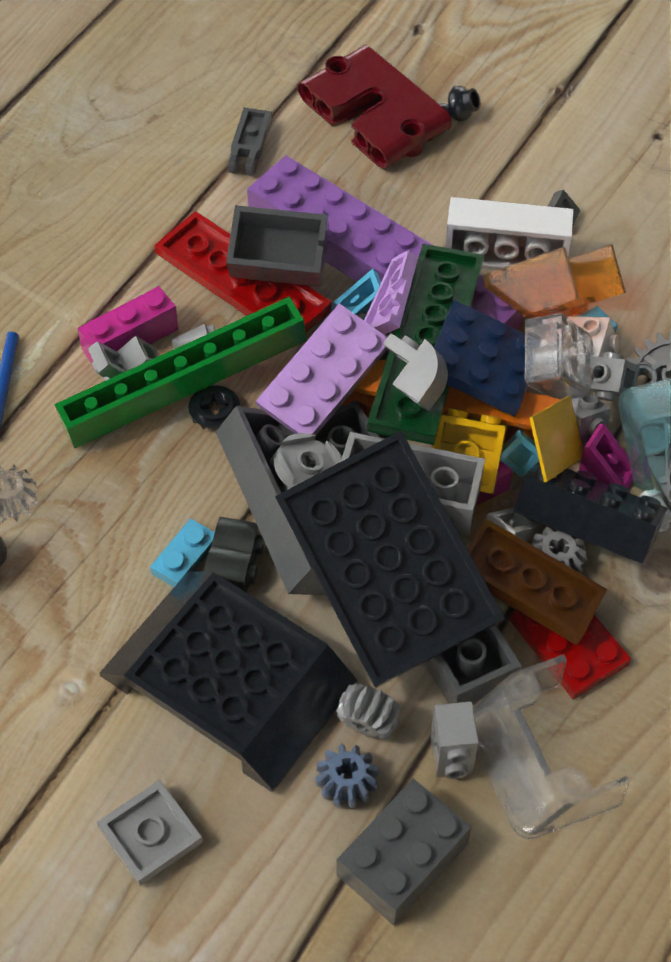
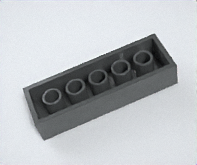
(250, 445)

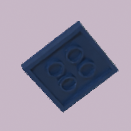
(483, 357)

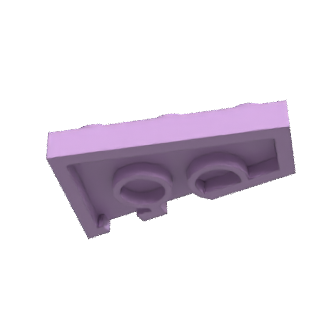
(391, 298)

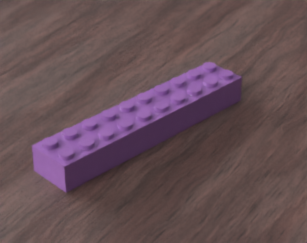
(357, 233)

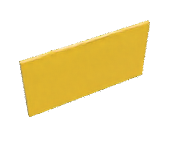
(556, 438)

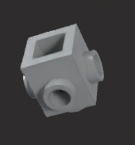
(612, 375)
(589, 414)

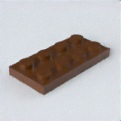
(535, 582)

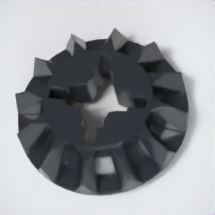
(201, 404)

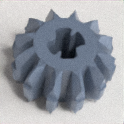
(332, 776)

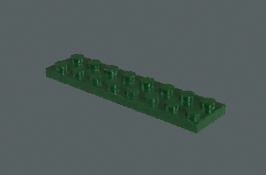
(437, 281)

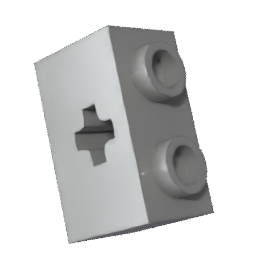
(454, 739)

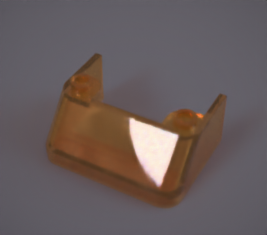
(557, 283)

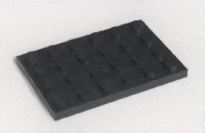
(389, 559)

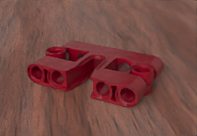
(395, 110)

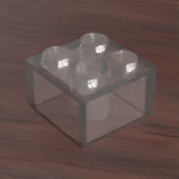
(558, 357)

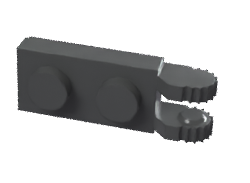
(249, 139)

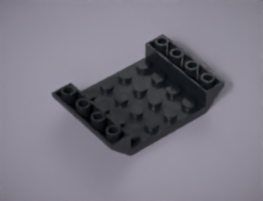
(234, 673)

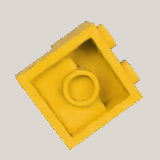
(474, 438)

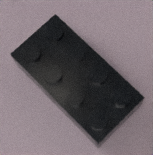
(592, 511)

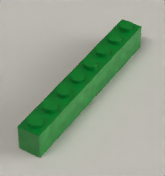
(181, 372)

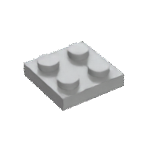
(149, 832)

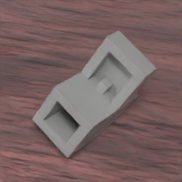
(111, 363)
(424, 373)

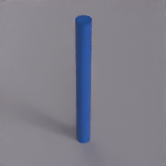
(6, 368)

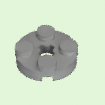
(300, 447)

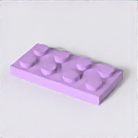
(323, 372)

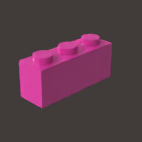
(147, 317)

